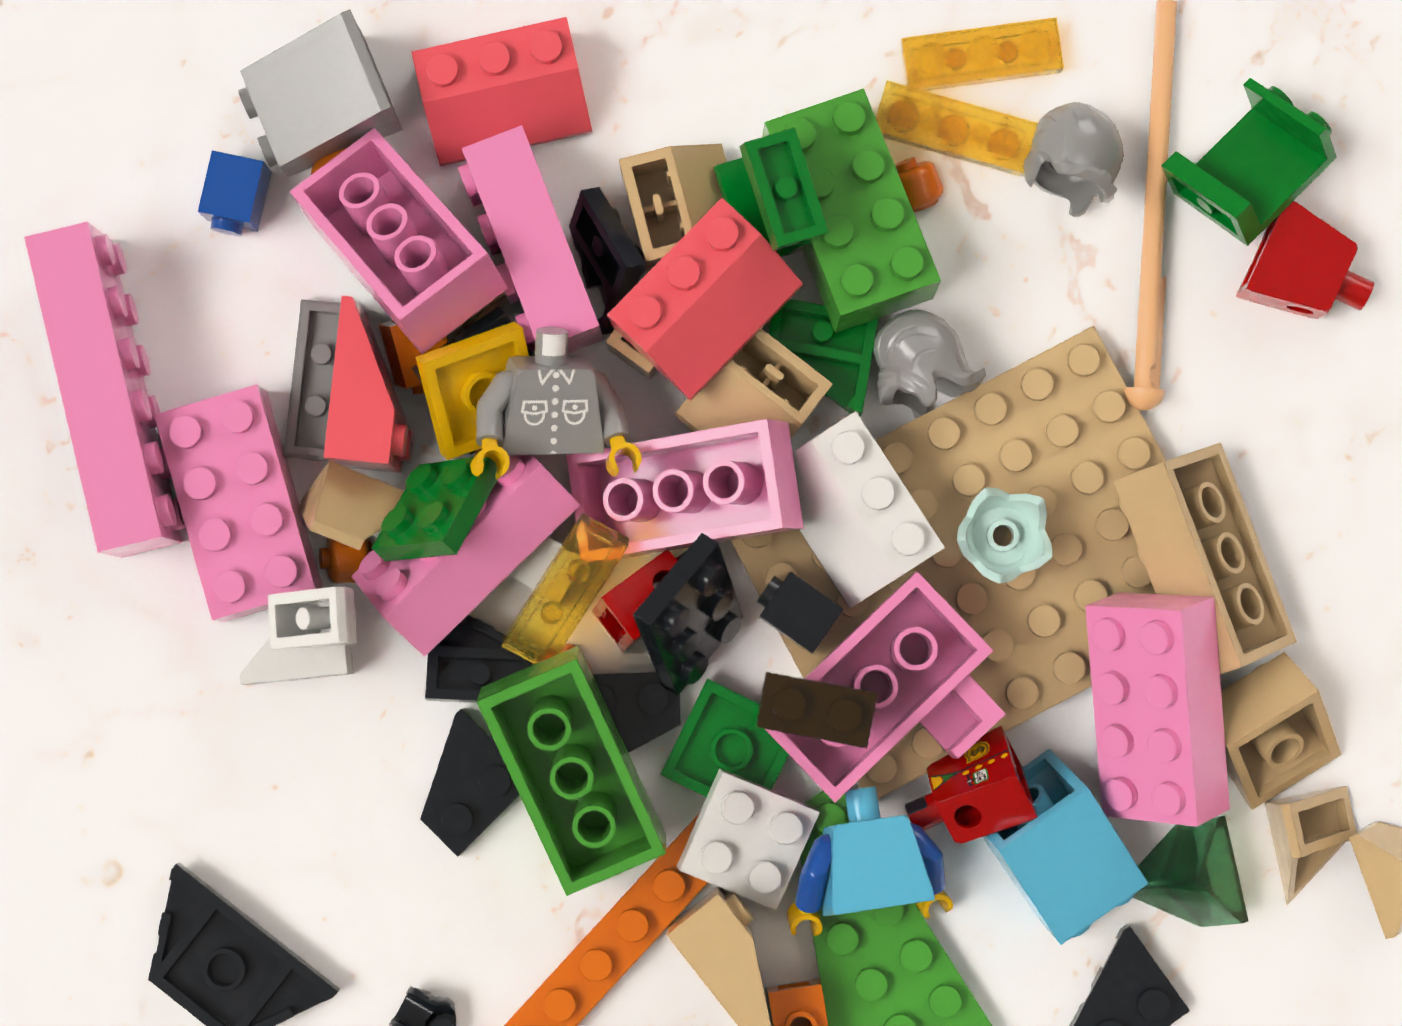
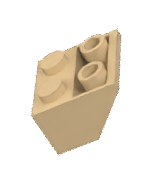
(670, 193)
(757, 385)

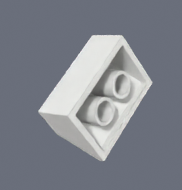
(858, 511)

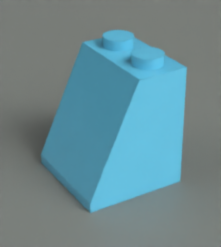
(1068, 857)

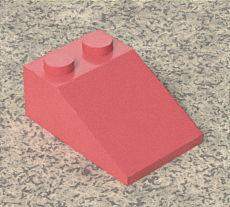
(364, 411)

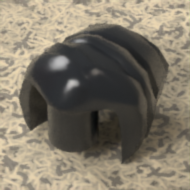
(424, 1009)

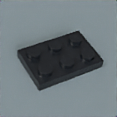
(689, 615)

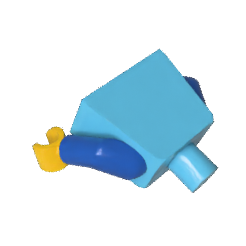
(868, 866)

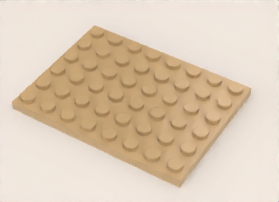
(1037, 430)

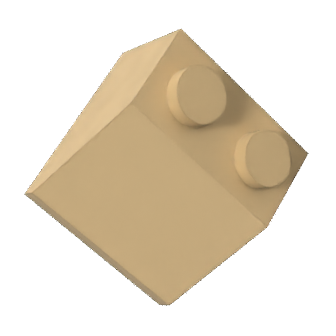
(1275, 730)

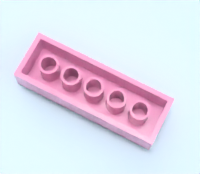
(105, 389)

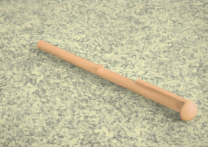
(1146, 390)

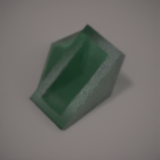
(1195, 876)

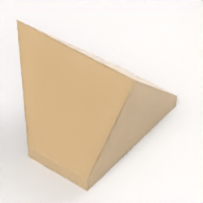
(347, 505)
(1308, 833)
(1380, 861)

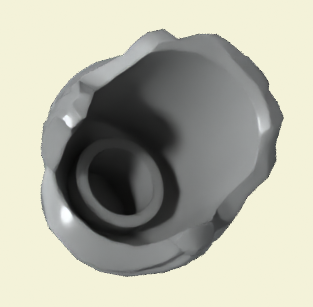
(1075, 155)
(918, 358)

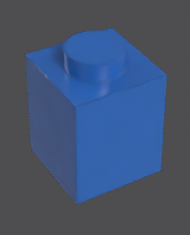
(234, 193)

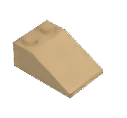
(722, 953)

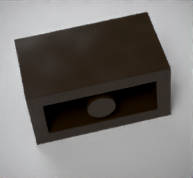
(816, 709)

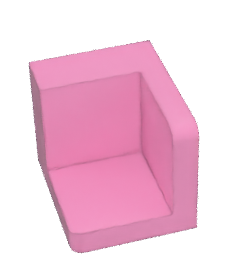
(962, 717)

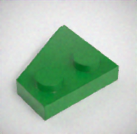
(839, 356)

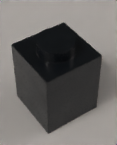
(798, 611)

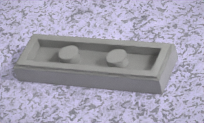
(311, 380)

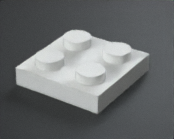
(747, 839)

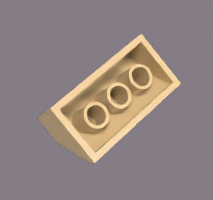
(1202, 543)

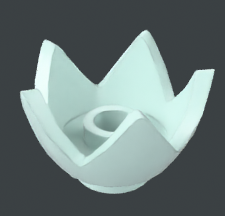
(1023, 516)

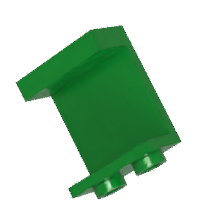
(1255, 165)
(774, 191)

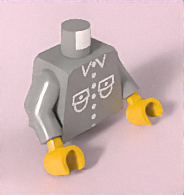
(550, 408)

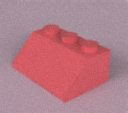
(501, 83)
(705, 299)

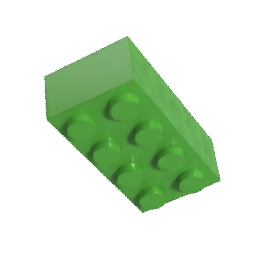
(874, 246)
(572, 770)

